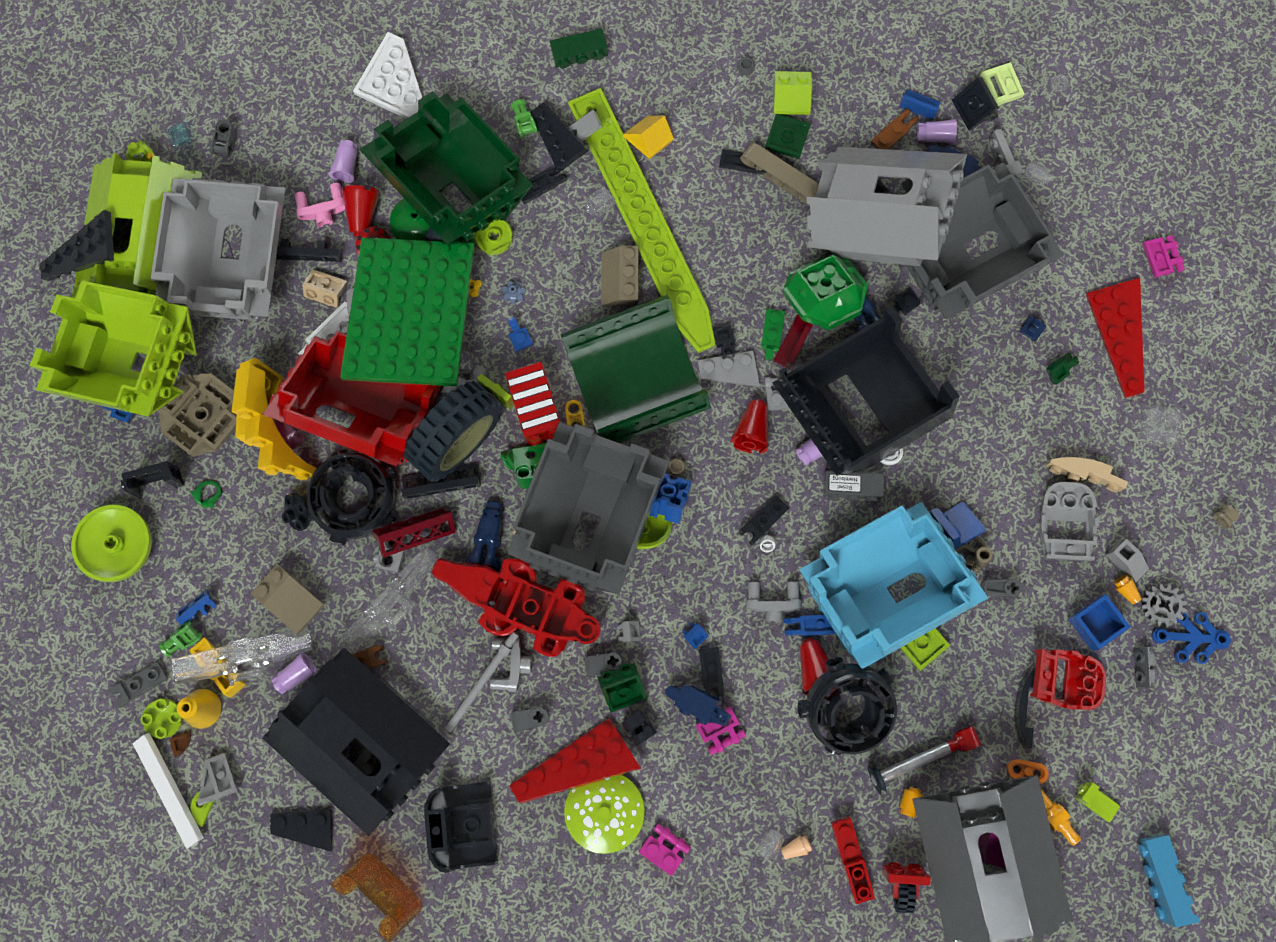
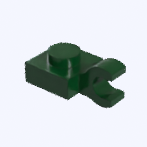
(1060, 369)

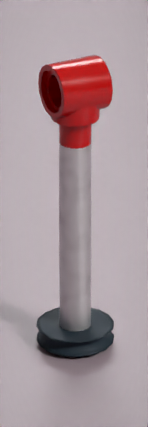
(962, 740)

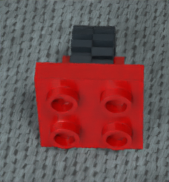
(905, 884)

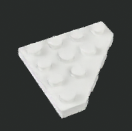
(391, 79)

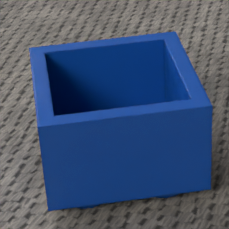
(1099, 622)

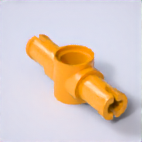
(1059, 820)

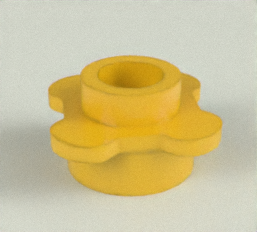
(476, 285)

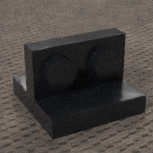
(976, 104)

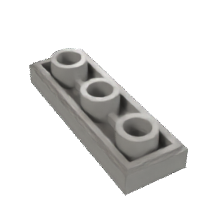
(586, 126)

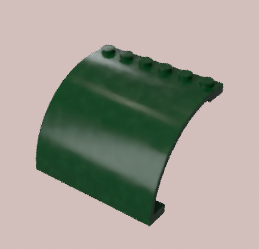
(634, 371)

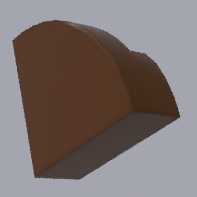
(180, 743)

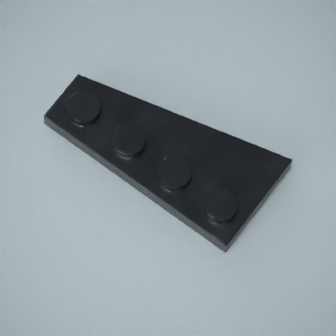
(557, 137)

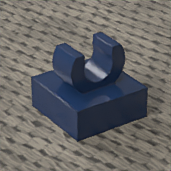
(1033, 328)

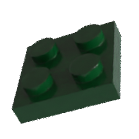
(787, 136)

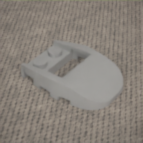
(1069, 503)

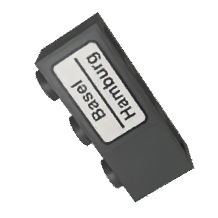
(853, 486)

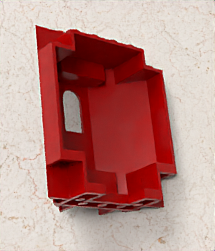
(382, 410)

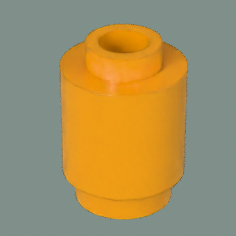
(906, 803)

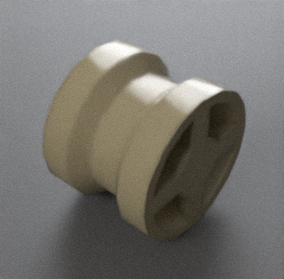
(1226, 516)

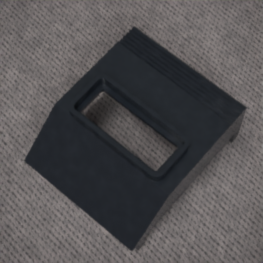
(886, 379)

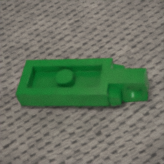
(772, 332)

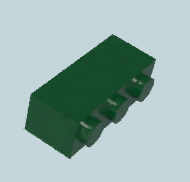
(579, 48)

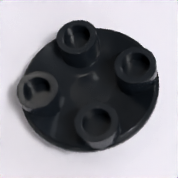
(296, 512)

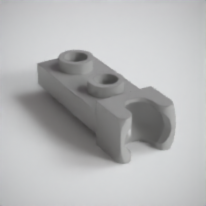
(998, 142)

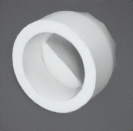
(767, 543)

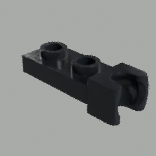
(765, 519)

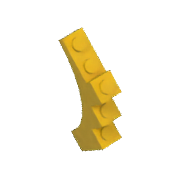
(261, 431)

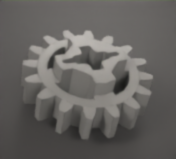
(1172, 601)

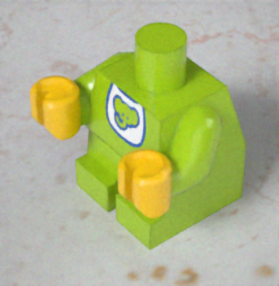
(139, 152)

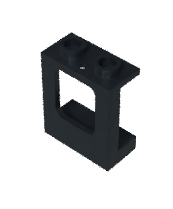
(167, 472)

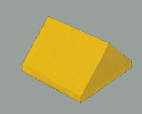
(650, 135)

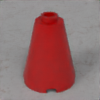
(359, 206)
(752, 428)
(812, 663)

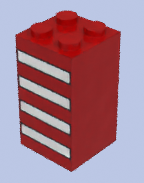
(533, 403)

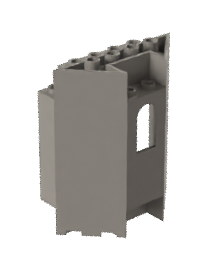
(882, 226)
(191, 244)

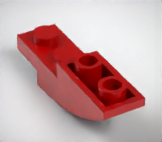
(852, 860)

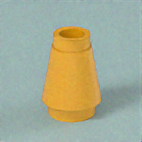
(1127, 588)

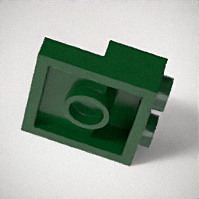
(622, 687)

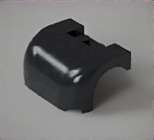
(460, 827)

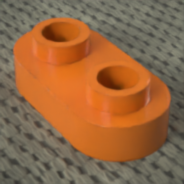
(1027, 769)

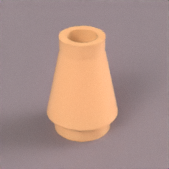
(798, 847)

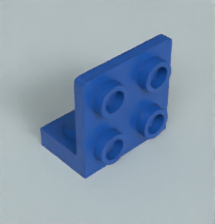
(959, 524)

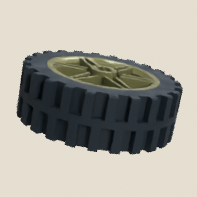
(453, 430)

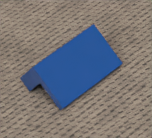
(920, 104)

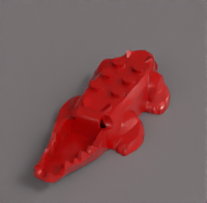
(522, 603)

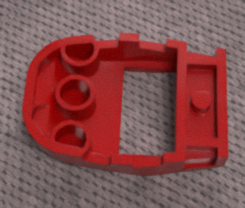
(1083, 679)

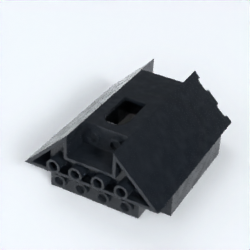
(350, 703)

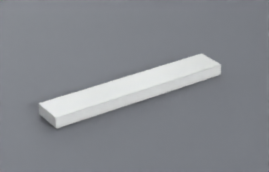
(168, 790)

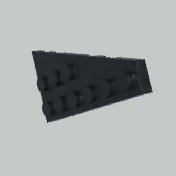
(84, 249)

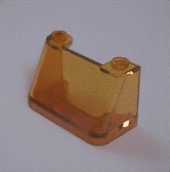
(384, 891)

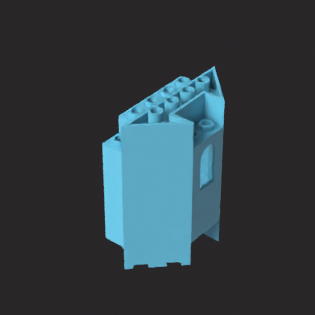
(857, 570)

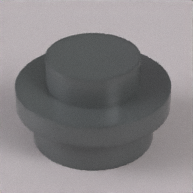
(746, 66)

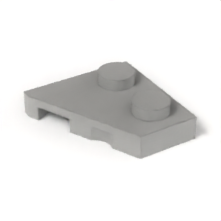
(216, 780)

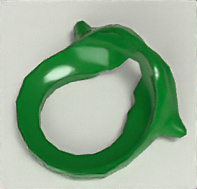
(210, 502)

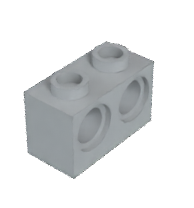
(398, 558)

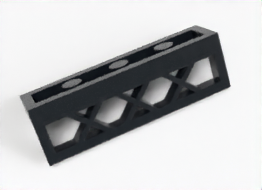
(440, 487)

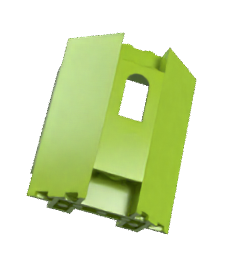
(135, 193)
(99, 344)

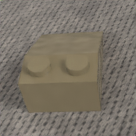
(287, 599)

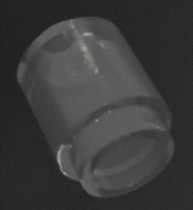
(1038, 174)
(770, 844)

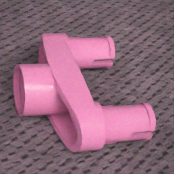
(323, 211)

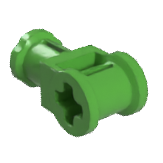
(524, 122)
(181, 638)

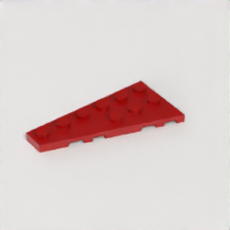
(1120, 324)
(585, 761)

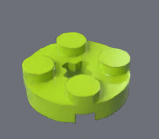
(498, 246)

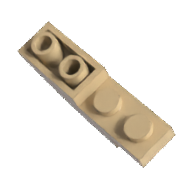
(1080, 468)

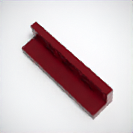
(793, 343)
(411, 525)

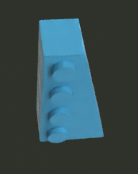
(1166, 881)

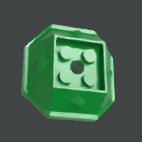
(826, 291)

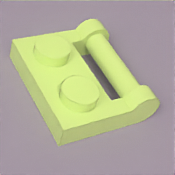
(1007, 82)

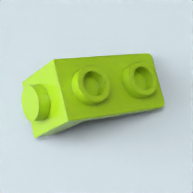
(1096, 801)

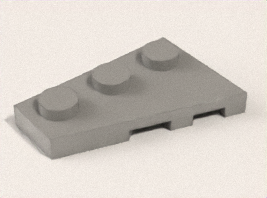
(734, 370)

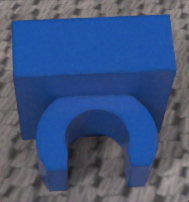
(695, 636)

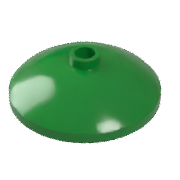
(406, 227)

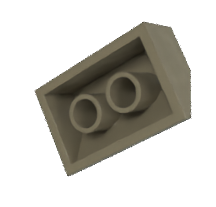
(620, 276)

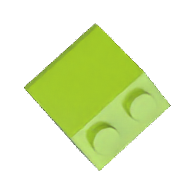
(792, 92)

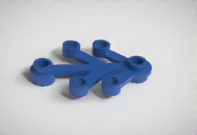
(1195, 638)

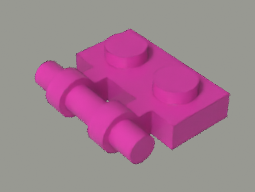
(1159, 259)
(713, 730)
(660, 854)

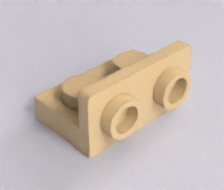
(323, 288)

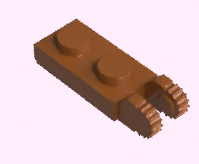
(894, 131)

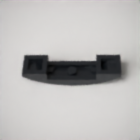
(1024, 733)

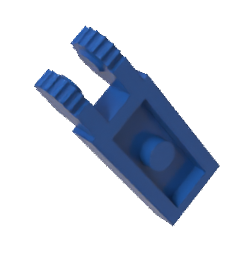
(810, 626)

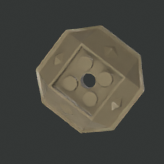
(181, 416)

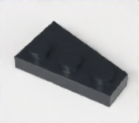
(305, 827)

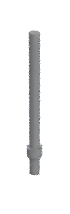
(503, 650)

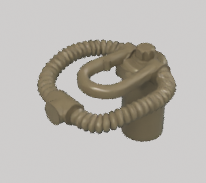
(982, 556)

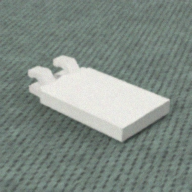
(335, 322)

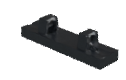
(321, 253)

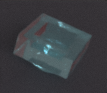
(178, 135)

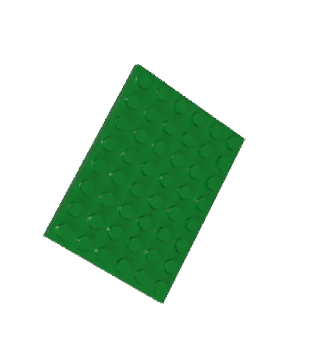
(408, 312)

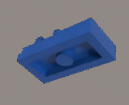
(190, 610)

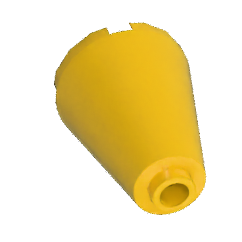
(200, 708)

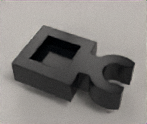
(725, 339)

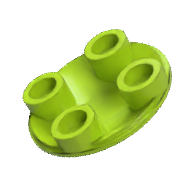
(161, 718)

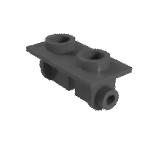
(1143, 660)

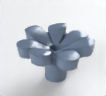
(513, 295)

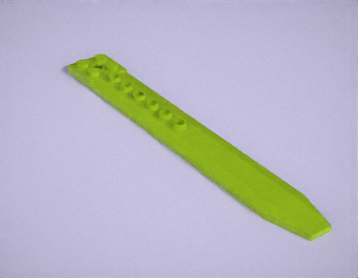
(646, 221)

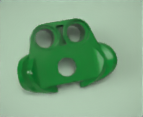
(516, 460)

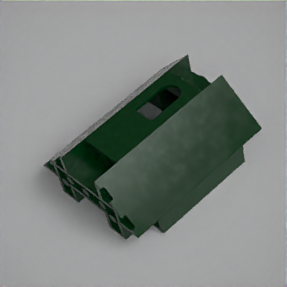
(447, 146)

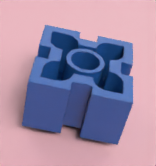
(671, 498)

